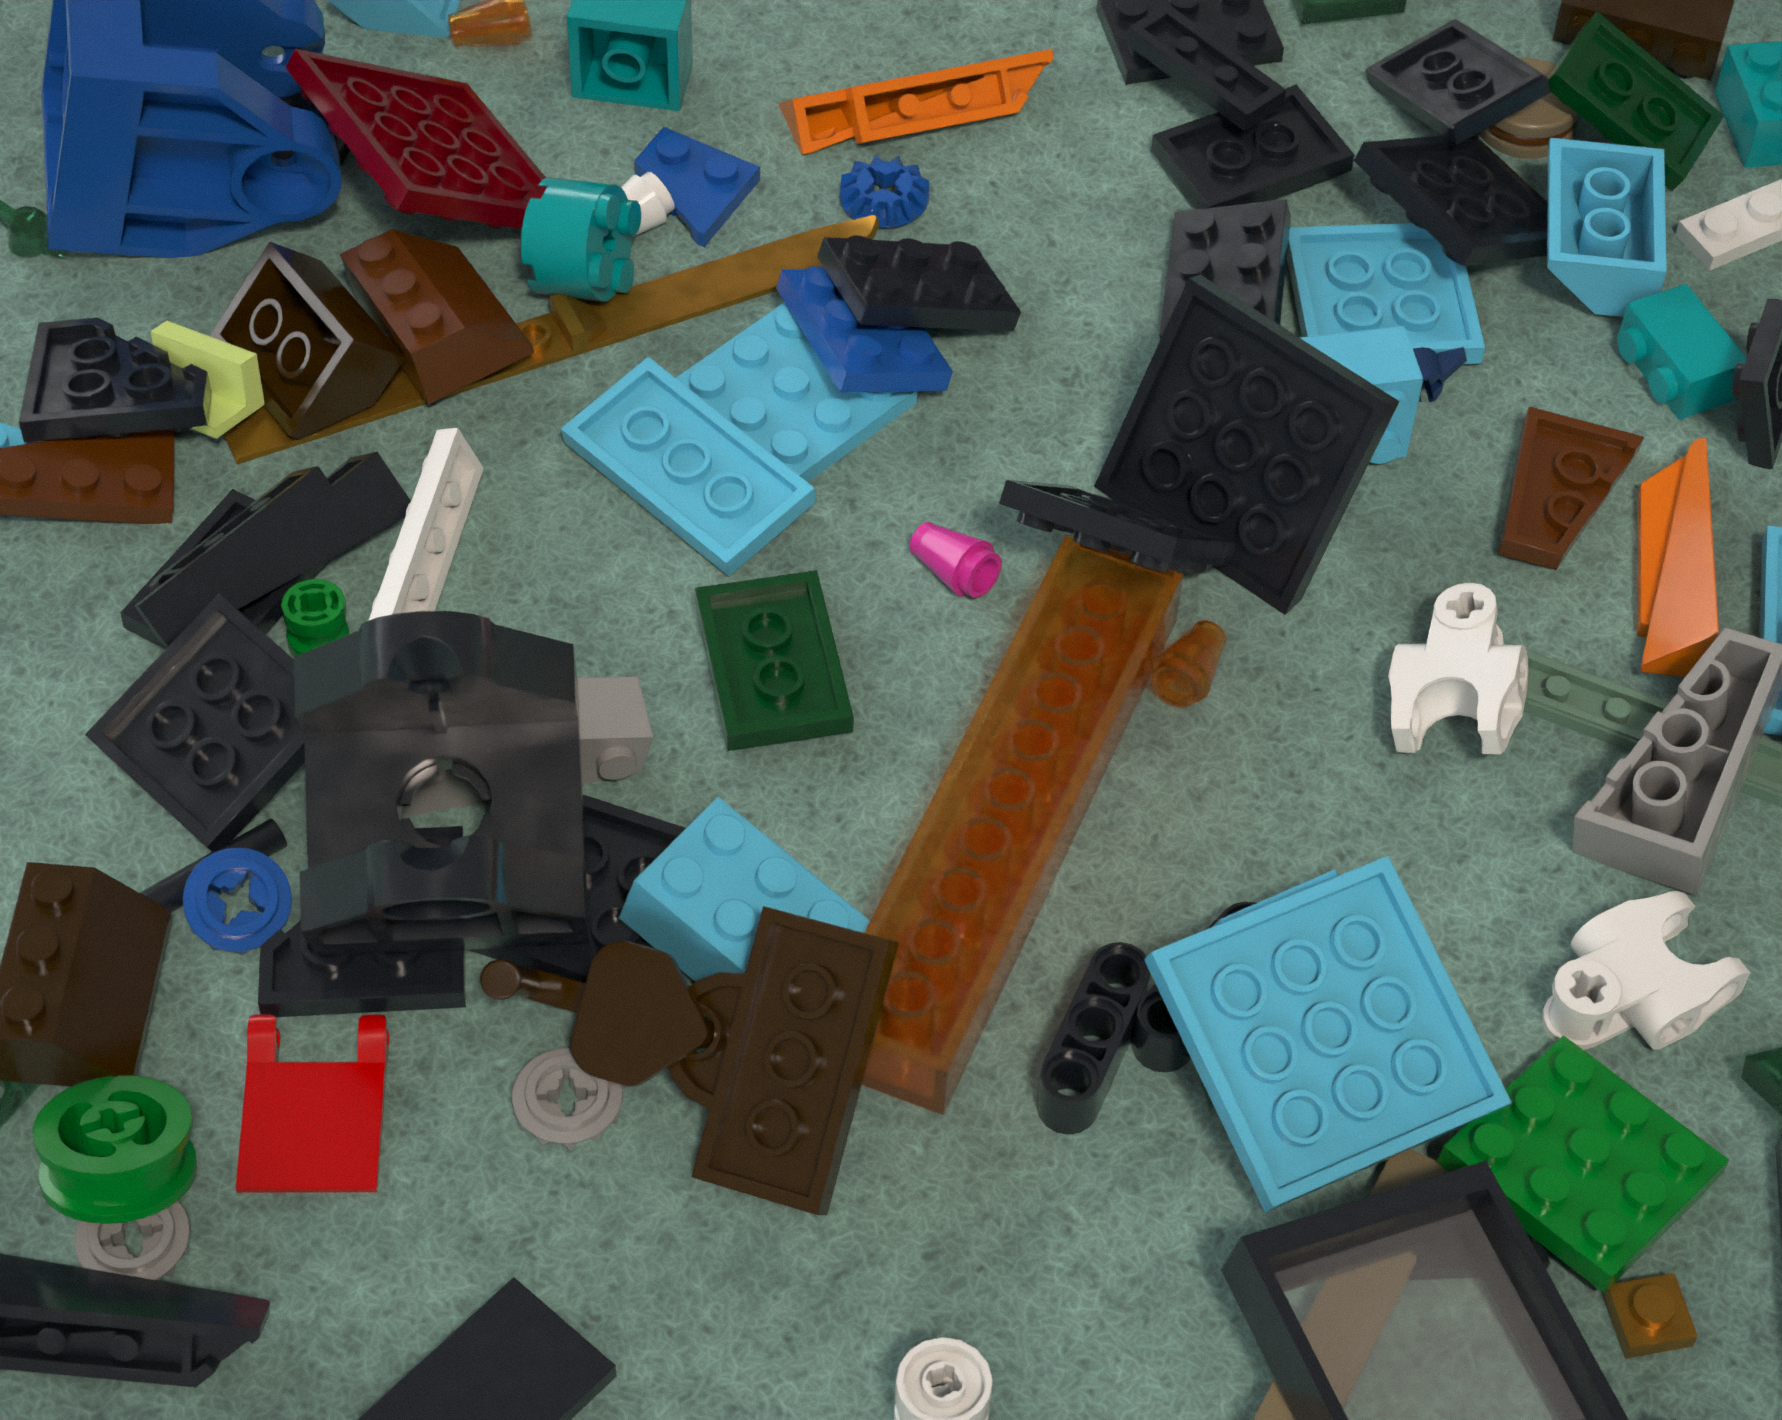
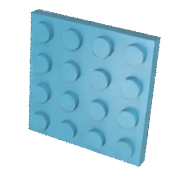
(1326, 1032)

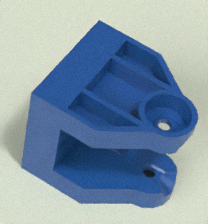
(171, 124)

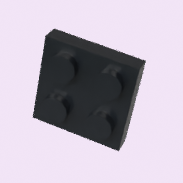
(1760, 388)

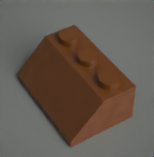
(433, 311)

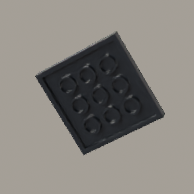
(1247, 440)

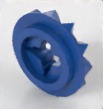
(891, 208)
(225, 873)

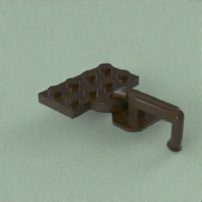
(778, 1042)

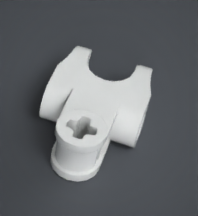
(1459, 673)
(1633, 979)

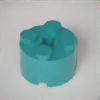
(580, 239)

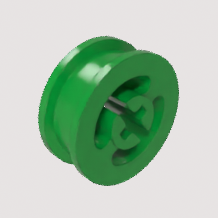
(120, 1172)

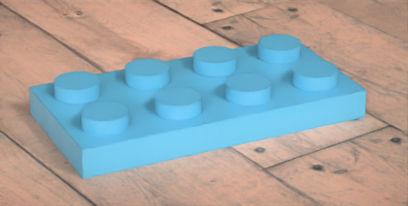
(689, 466)

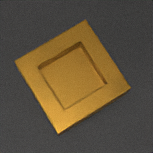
(1650, 1315)

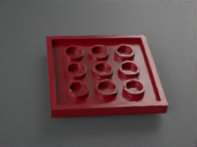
(422, 139)

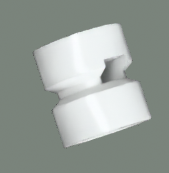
(943, 1382)

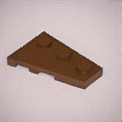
(91, 478)
(1560, 483)

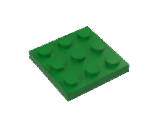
(1588, 1162)

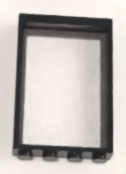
(1416, 1311)

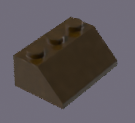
(1677, 33)
(311, 341)
(78, 976)

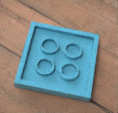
(1382, 279)
(785, 398)

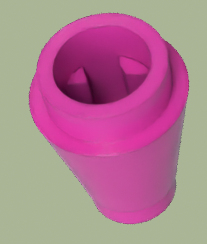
(957, 559)

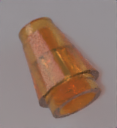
(491, 23)
(1189, 665)

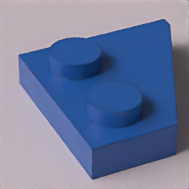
(700, 179)

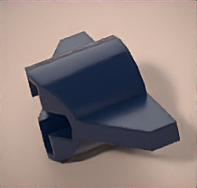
(1438, 368)

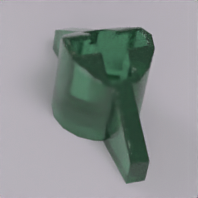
(27, 231)

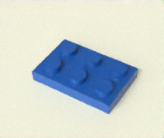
(856, 354)

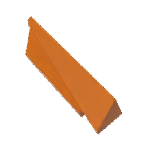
(914, 102)
(1676, 565)

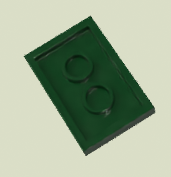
(1633, 97)
(773, 660)

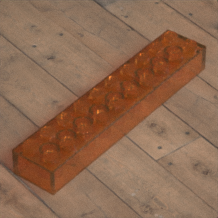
(1011, 812)

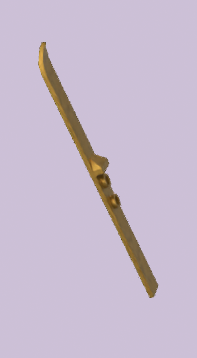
(585, 326)

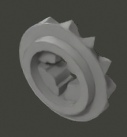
(541, 1084)
(160, 1252)

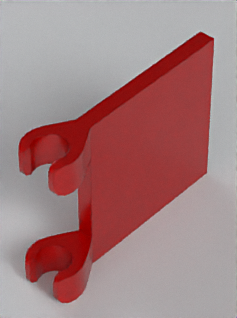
(312, 1121)

